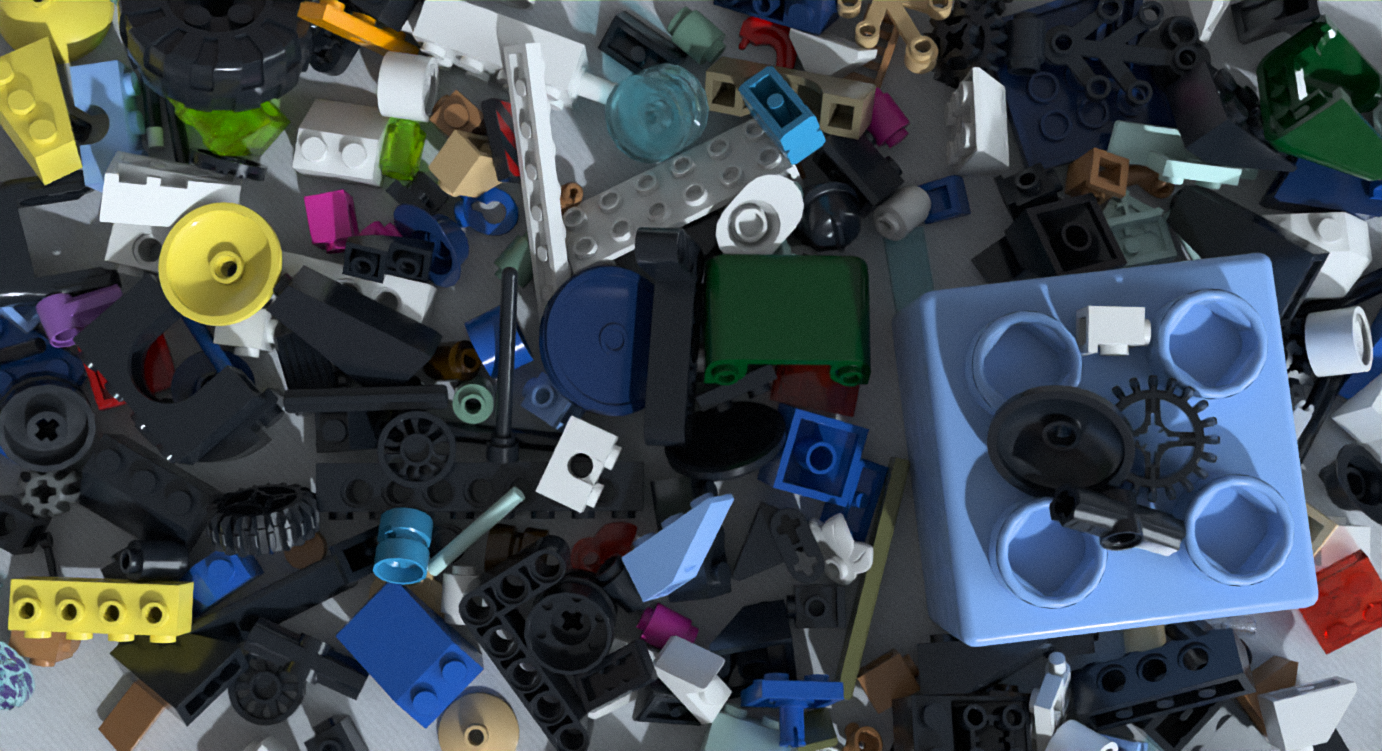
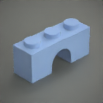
(112, 91)

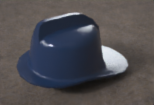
(450, 241)

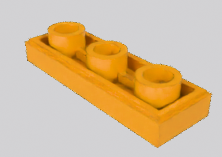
(355, 27)

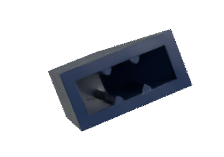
(1320, 190)

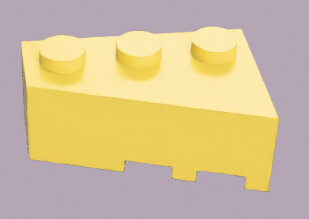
(37, 112)

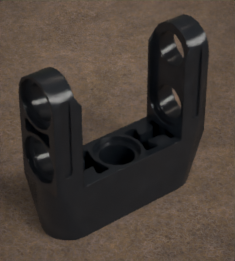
(17, 275)

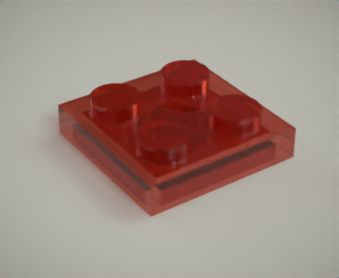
(1346, 603)

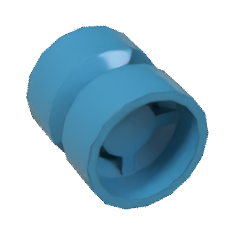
(403, 546)

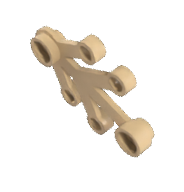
(914, 61)

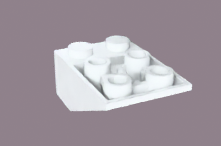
(977, 126)

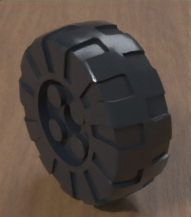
(217, 50)

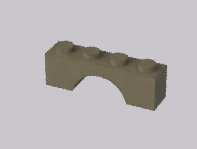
(839, 104)

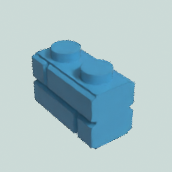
(782, 115)

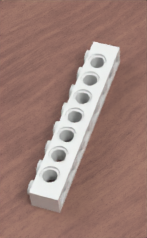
(132, 243)

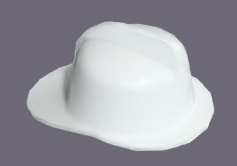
(760, 216)

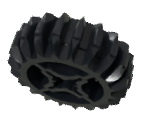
(1195, 439)
(262, 519)

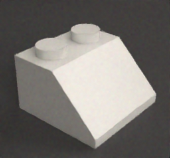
(341, 143)

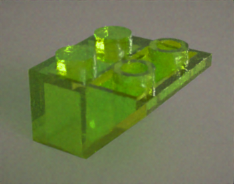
(236, 133)

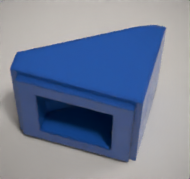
(947, 199)

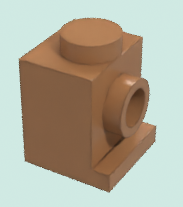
(1085, 178)

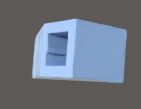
(677, 551)

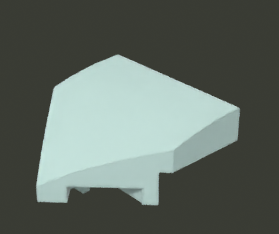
(1140, 232)

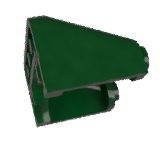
(1315, 98)
(786, 315)

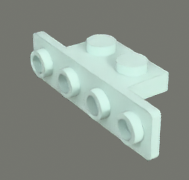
(1165, 153)

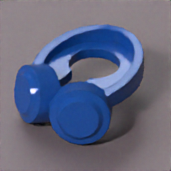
(467, 217)

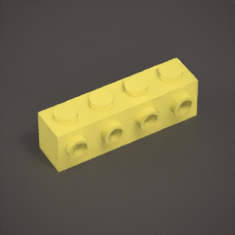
(100, 606)

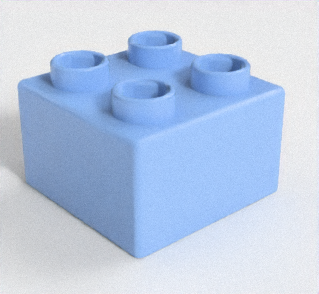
(993, 553)

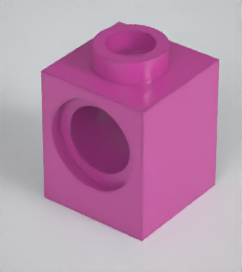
(331, 220)

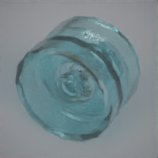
(656, 112)

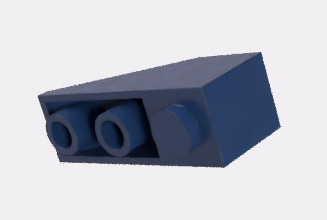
(803, 15)

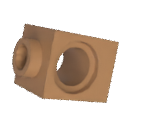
(888, 679)

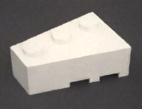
(160, 190)

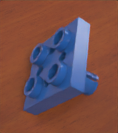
(791, 700)

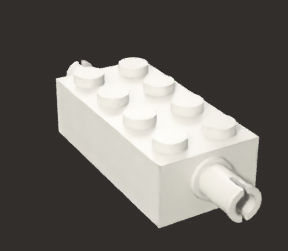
(474, 41)

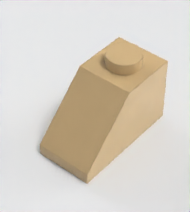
(465, 165)

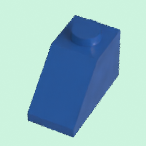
(219, 578)

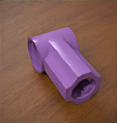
(68, 315)

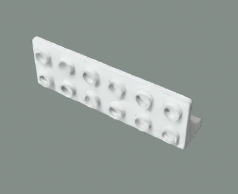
(671, 194)

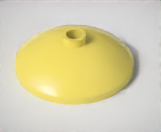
(71, 25)
(202, 250)

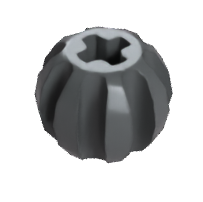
(42, 498)

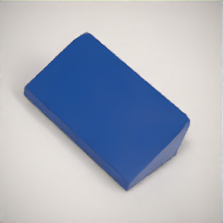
(861, 501)

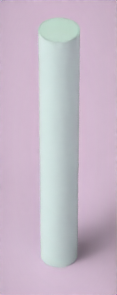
(475, 530)

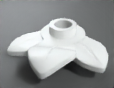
(841, 555)

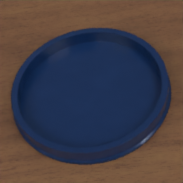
(599, 339)

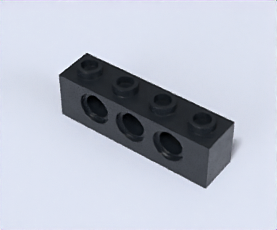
(1180, 689)

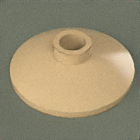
(479, 712)

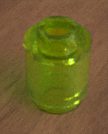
(402, 150)

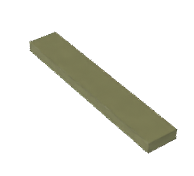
(870, 580)

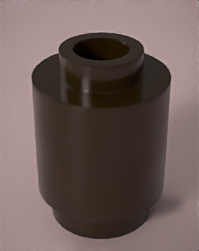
(453, 362)

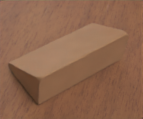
(131, 719)

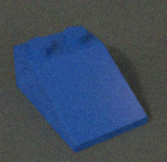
(411, 652)

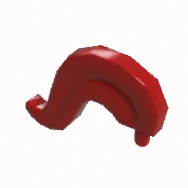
(763, 32)

